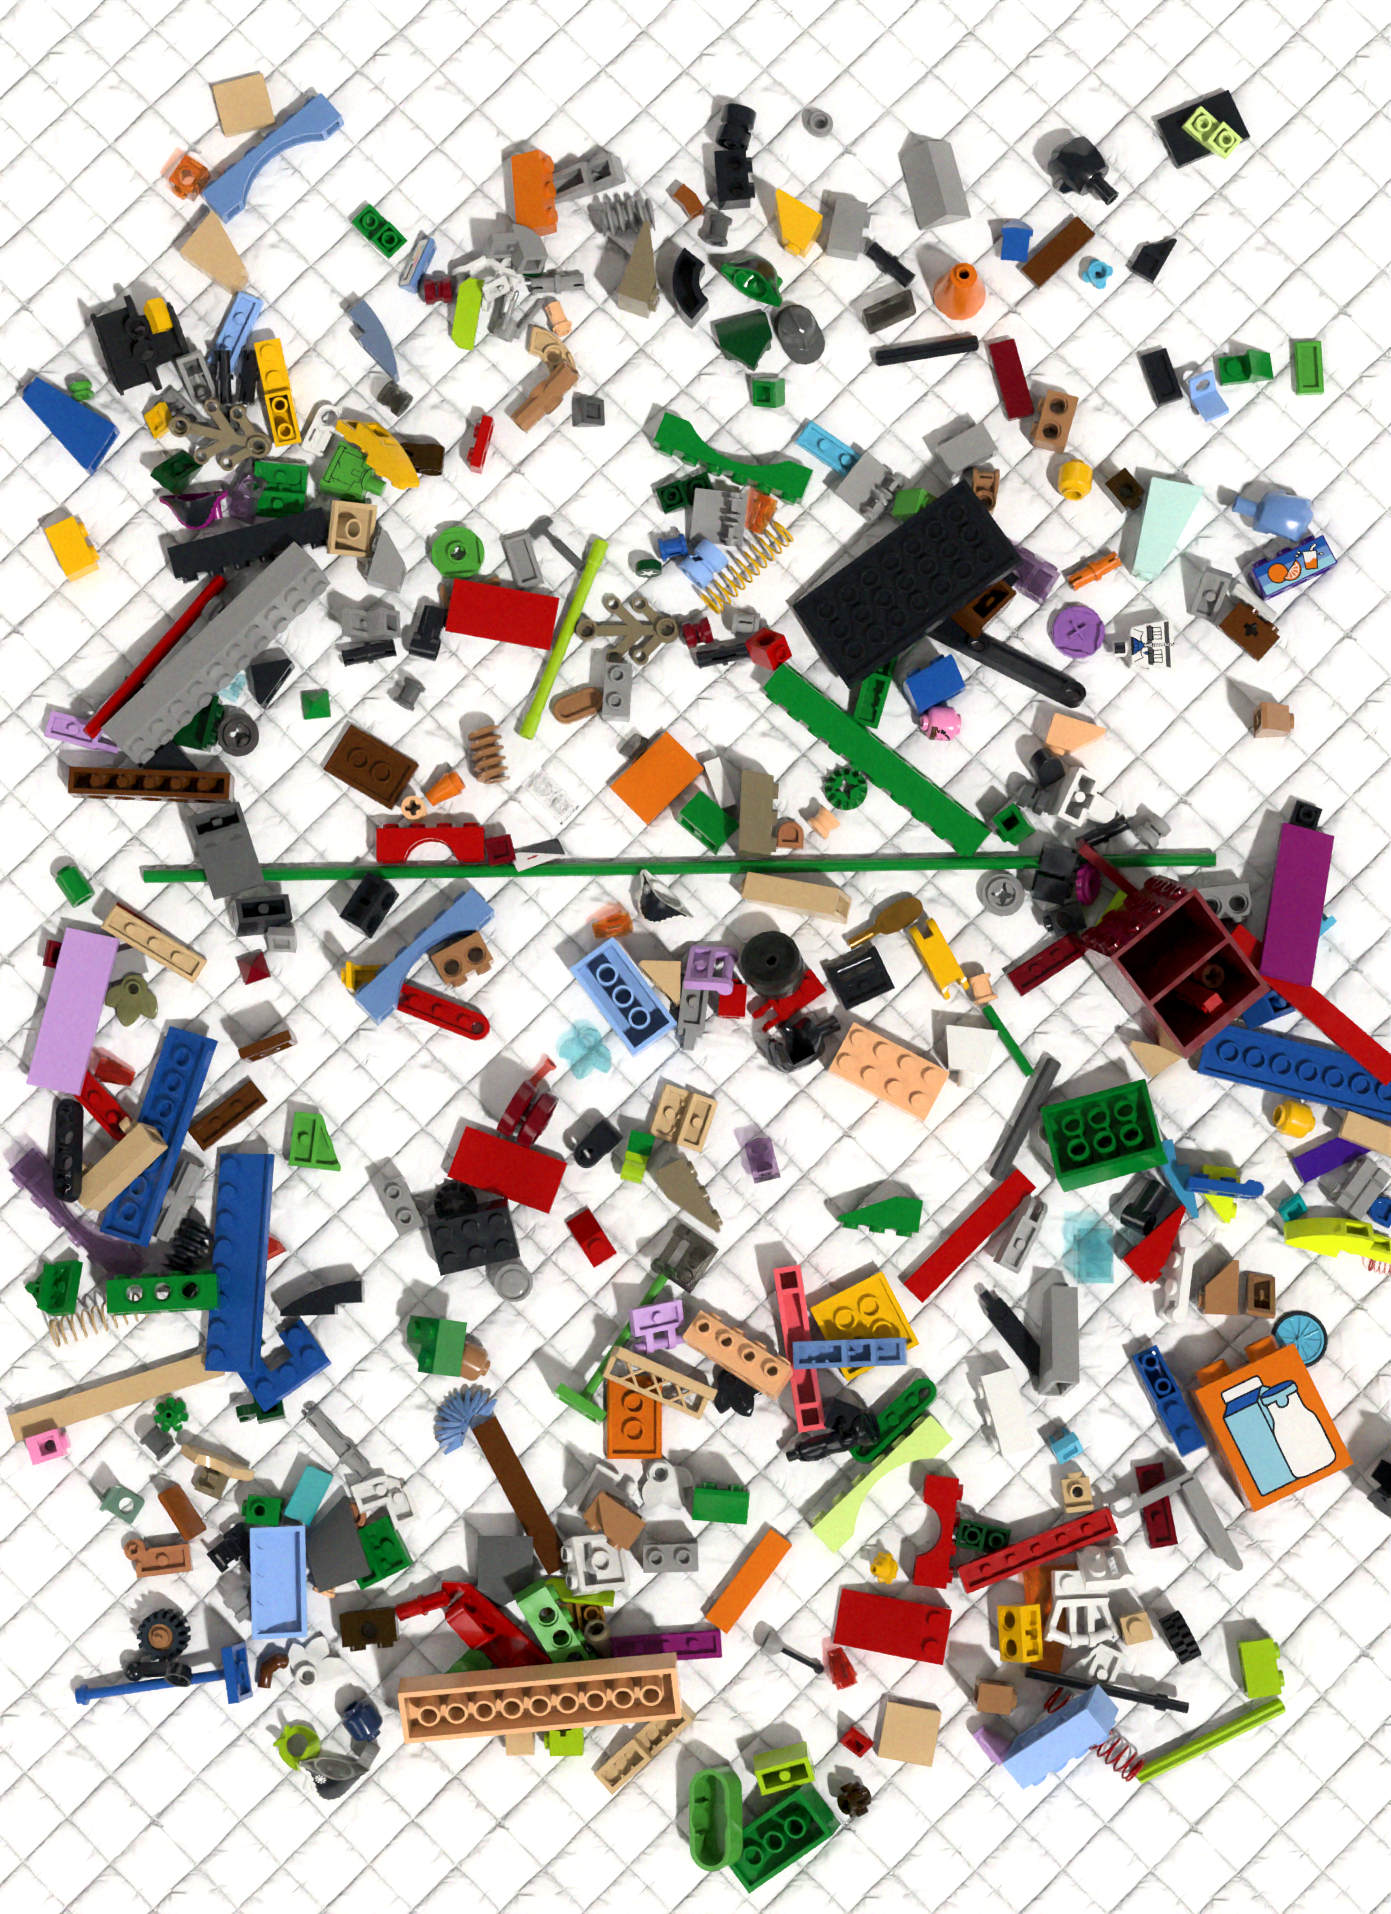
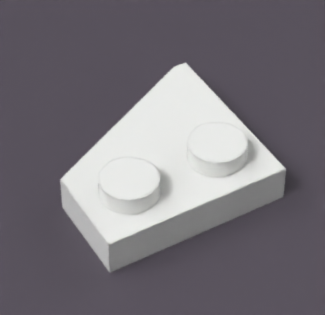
(1098, 1665)

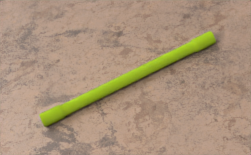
(592, 565)

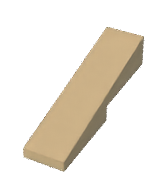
(641, 1749)

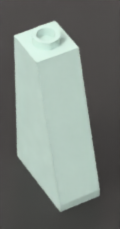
(1162, 523)

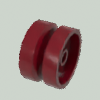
(531, 1115)

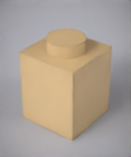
(1134, 1627)

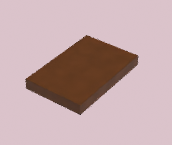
(371, 767)

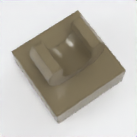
(212, 1483)

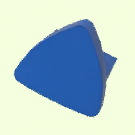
(1015, 240)

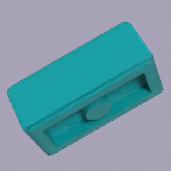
(308, 1494)

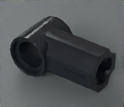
(427, 641)
(1142, 1213)

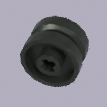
(773, 965)

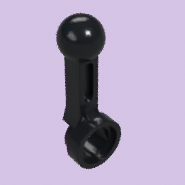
(173, 1673)

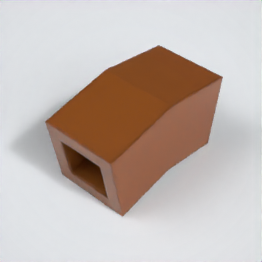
(688, 202)

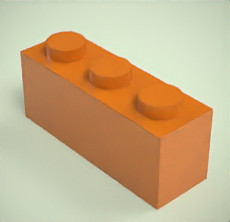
(534, 192)

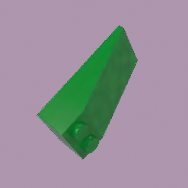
(783, 1835)

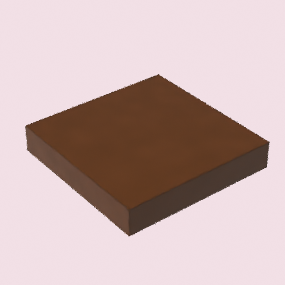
(268, 1046)

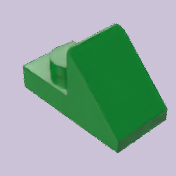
(1247, 368)

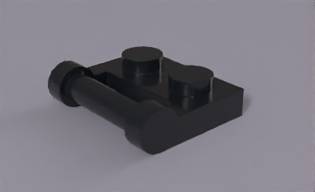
(864, 986)

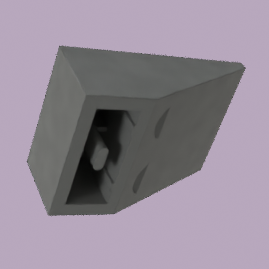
(226, 850)

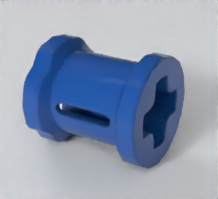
(672, 547)

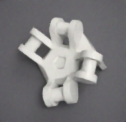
(495, 278)

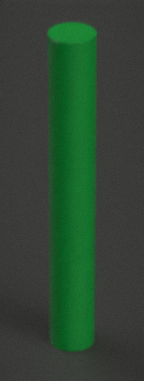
(1008, 1040)

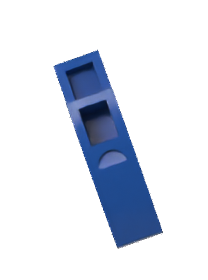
(1168, 1401)

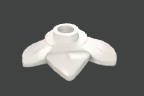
(666, 1489)
(314, 1659)

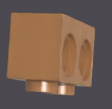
(1058, 422)
(459, 953)
(994, 1696)

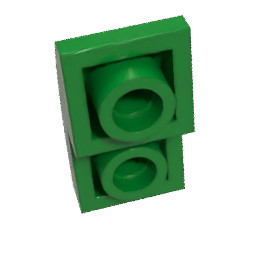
(379, 231)

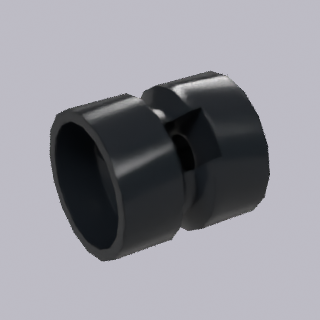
(736, 123)

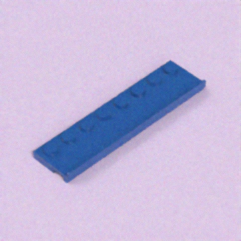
(240, 1262)

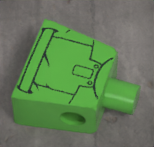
(350, 476)

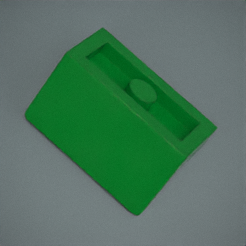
(707, 822)

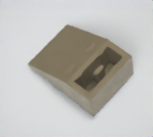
(682, 1190)

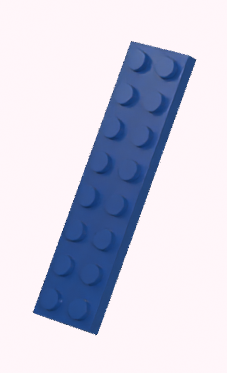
(1294, 1071)
(169, 1108)

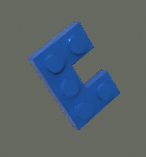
(307, 1361)

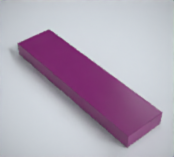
(686, 1644)

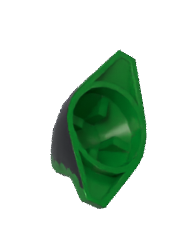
(755, 279)

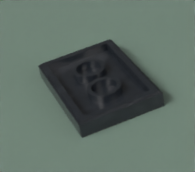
(1184, 147)

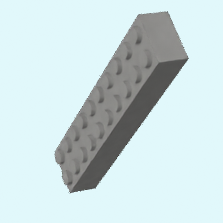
(217, 655)

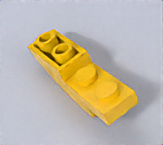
(278, 392)
(383, 452)

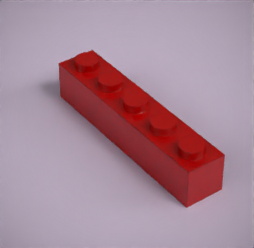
(1199, 997)

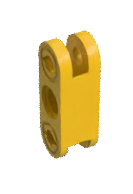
(938, 958)

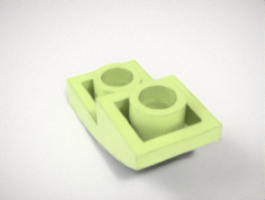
(1211, 134)

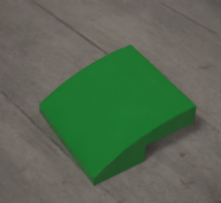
(285, 489)
(384, 1551)

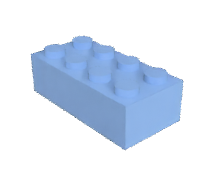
(623, 997)
(1061, 1737)

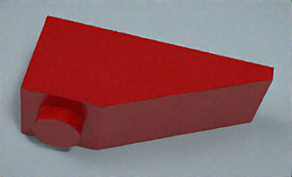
(1153, 1250)

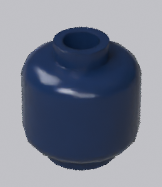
(362, 1720)

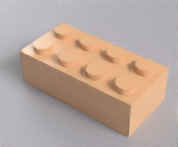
(888, 1072)

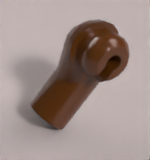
(269, 1666)

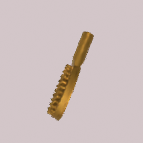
(890, 920)

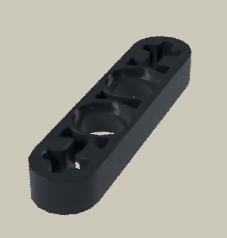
(64, 1151)

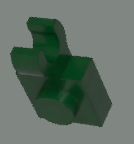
(250, 1411)

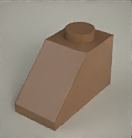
(1272, 720)
(1220, 1293)

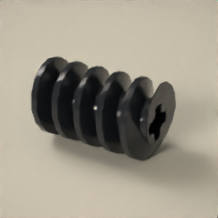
(188, 1247)

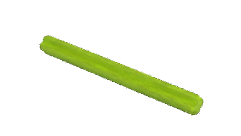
(1211, 1740)

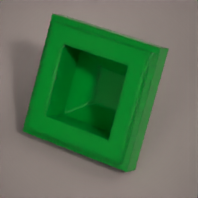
(316, 705)

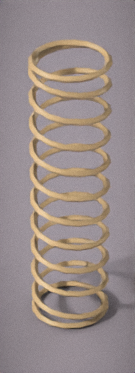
(52, 1325)

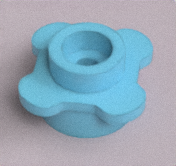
(1101, 267)

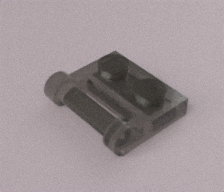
(692, 1262)

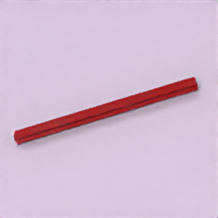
(154, 657)

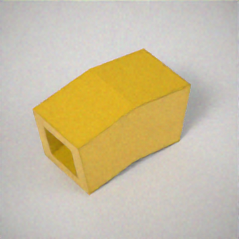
(157, 315)

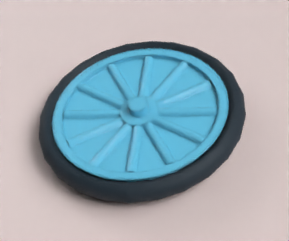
(1305, 1332)

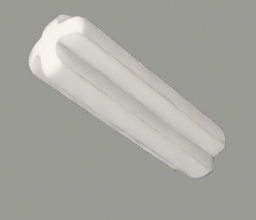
(1246, 595)

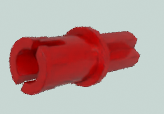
(422, 1605)

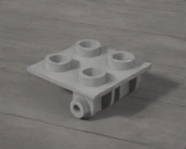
(869, 487)
(718, 517)

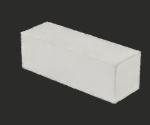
(719, 783)

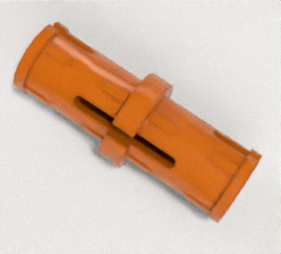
(1094, 571)

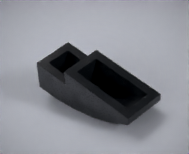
(326, 1300)

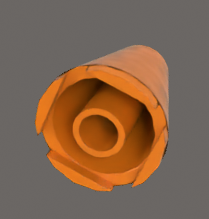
(959, 292)

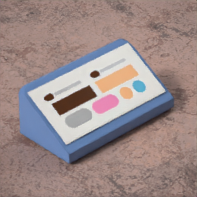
(418, 265)

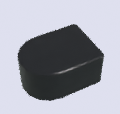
(1046, 767)

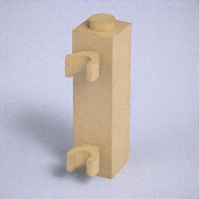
(121, 1165)

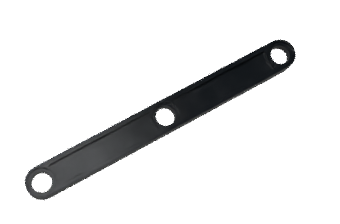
(1010, 663)

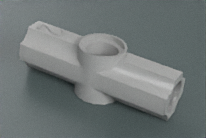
(178, 1202)

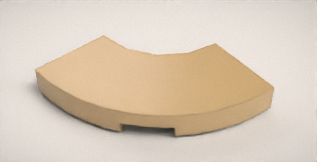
(549, 349)
(217, 1462)

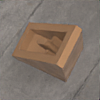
(1259, 1296)

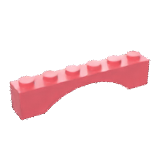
(796, 1329)

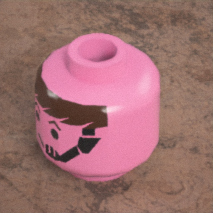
(941, 723)

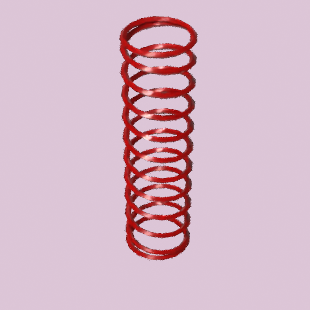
(1134, 1771)

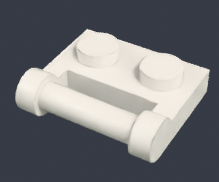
(1096, 1570)

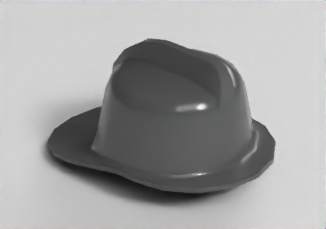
(799, 334)

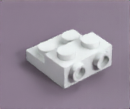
(594, 1565)

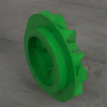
(839, 799)

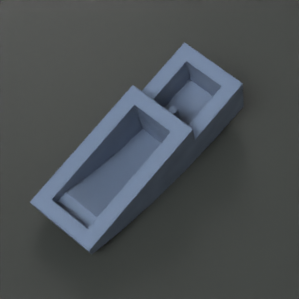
(374, 339)

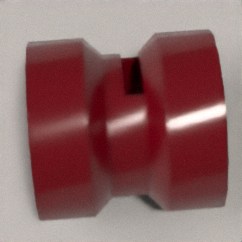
(444, 290)
(703, 630)

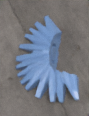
(460, 1416)

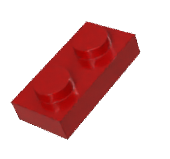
(483, 433)

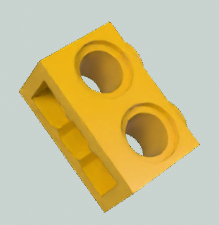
(1020, 1632)

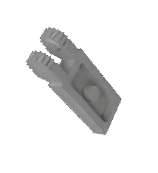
(1021, 1234)

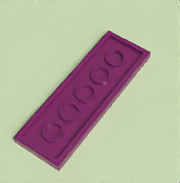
(1295, 905)

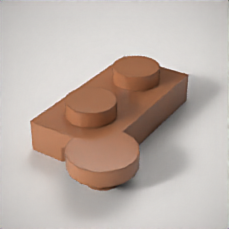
(159, 1559)

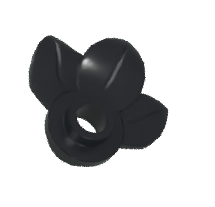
(736, 1396)

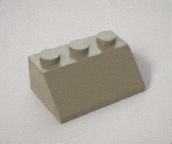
(757, 815)

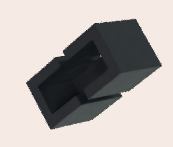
(1050, 886)

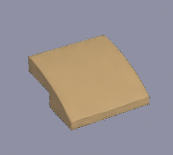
(682, 1118)

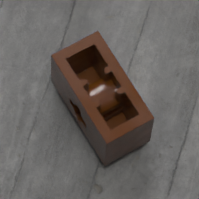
(1234, 628)

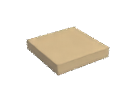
(244, 105)
(909, 1734)

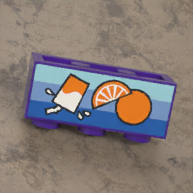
(1292, 567)

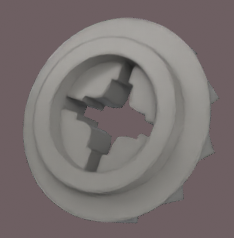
(1012, 886)

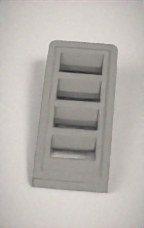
(169, 397)

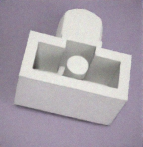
(1079, 799)

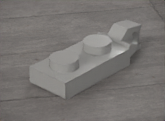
(692, 1015)

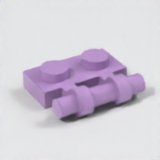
(655, 1318)

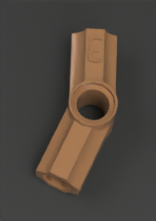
(545, 396)

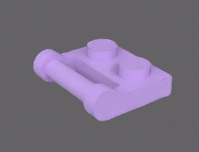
(701, 968)

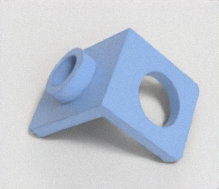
(1207, 399)

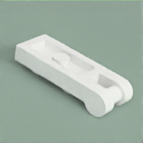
(1178, 1285)

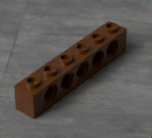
(151, 785)

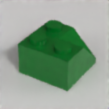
(437, 1344)

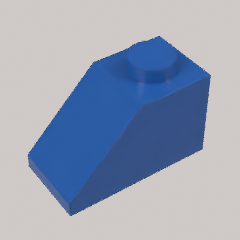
(1266, 1010)

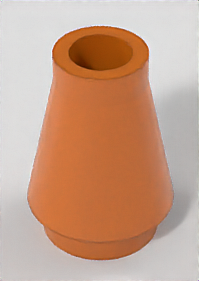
(445, 788)

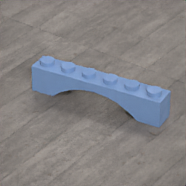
(311, 124)
(464, 918)

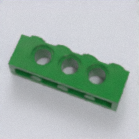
(206, 1298)

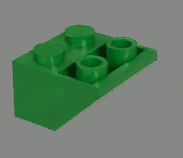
(721, 1504)

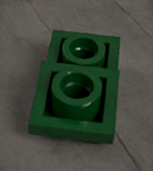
(681, 494)
(981, 1536)

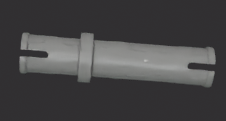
(336, 1441)

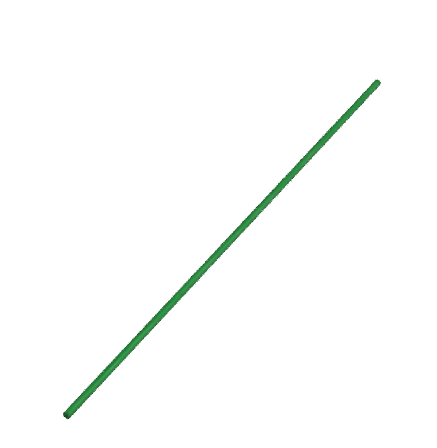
(682, 867)

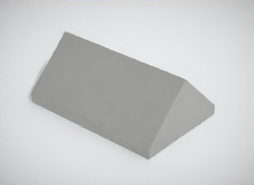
(934, 185)

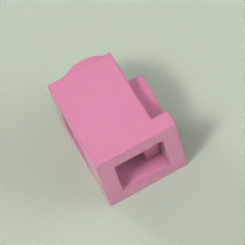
(38, 1446)

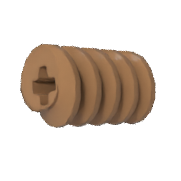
(487, 755)

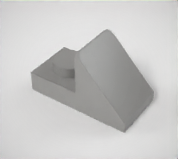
(1210, 593)

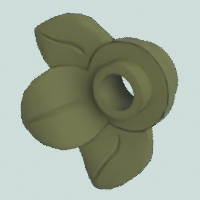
(132, 1004)

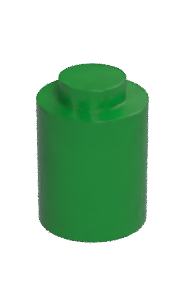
(74, 885)

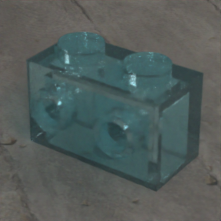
(1094, 1256)

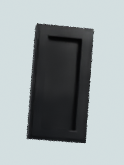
(1161, 377)

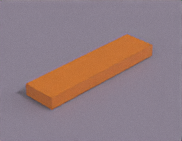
(748, 1581)

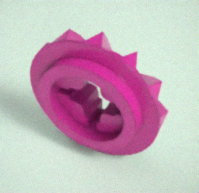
(1087, 884)

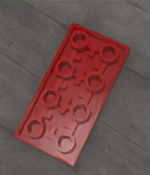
(502, 614)
(507, 1169)

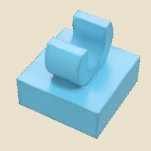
(1067, 1447)

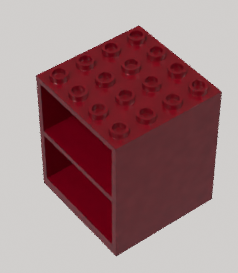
(1157, 945)

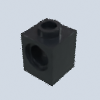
(1075, 923)

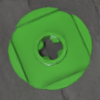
(446, 544)

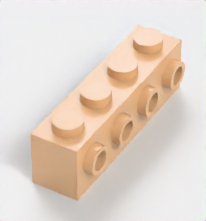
(738, 1355)

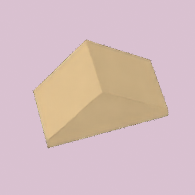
(1152, 1057)

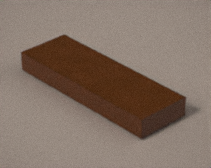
(1057, 252)
(227, 1115)

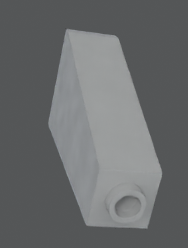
(1059, 1341)

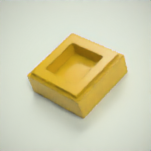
(158, 419)

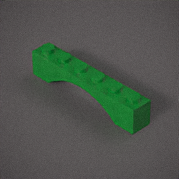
(783, 479)

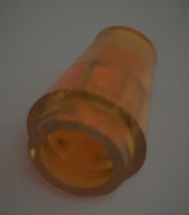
(761, 513)
(615, 925)

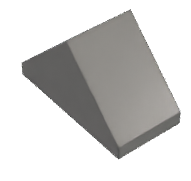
(196, 376)

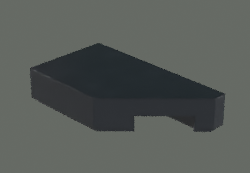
(1152, 260)

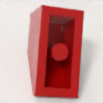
(591, 1238)

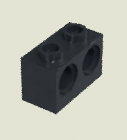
(729, 179)
(369, 905)

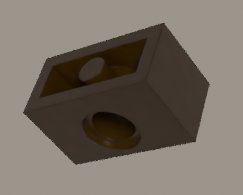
(352, 1628)

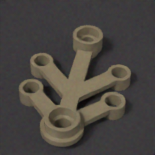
(225, 435)
(633, 630)

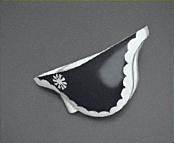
(658, 903)
(331, 1777)

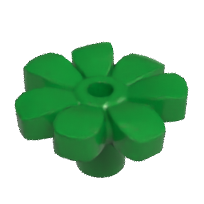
(176, 1415)

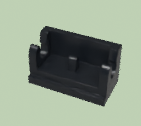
(842, 1413)

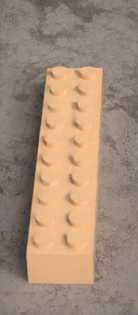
(540, 1698)

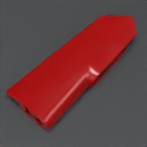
(488, 1629)

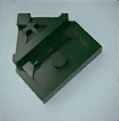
(745, 339)

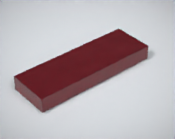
(1011, 379)
(1106, 867)
(1045, 964)
(1158, 1514)

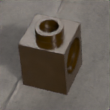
(1124, 480)

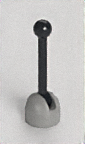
(774, 1645)

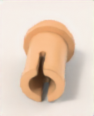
(560, 324)

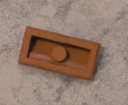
(182, 1512)

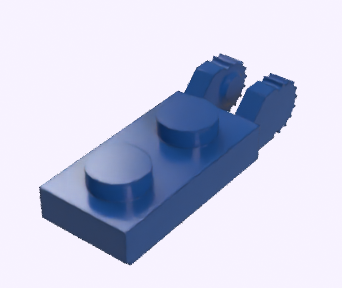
(1224, 1187)

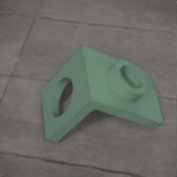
(112, 1498)

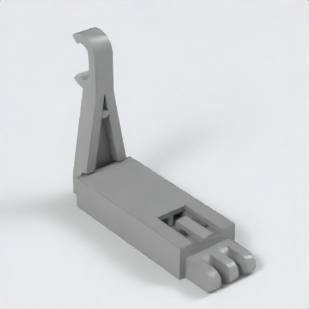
(1200, 1507)

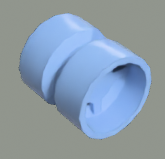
(703, 564)

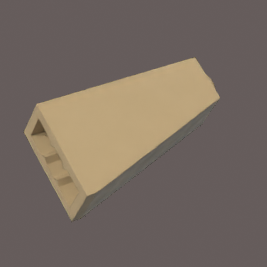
(796, 897)

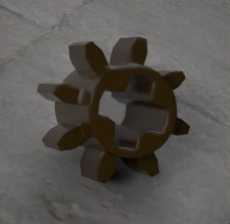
(854, 1799)

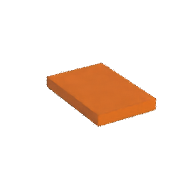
(657, 778)
(633, 1421)

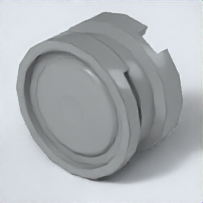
(513, 1283)

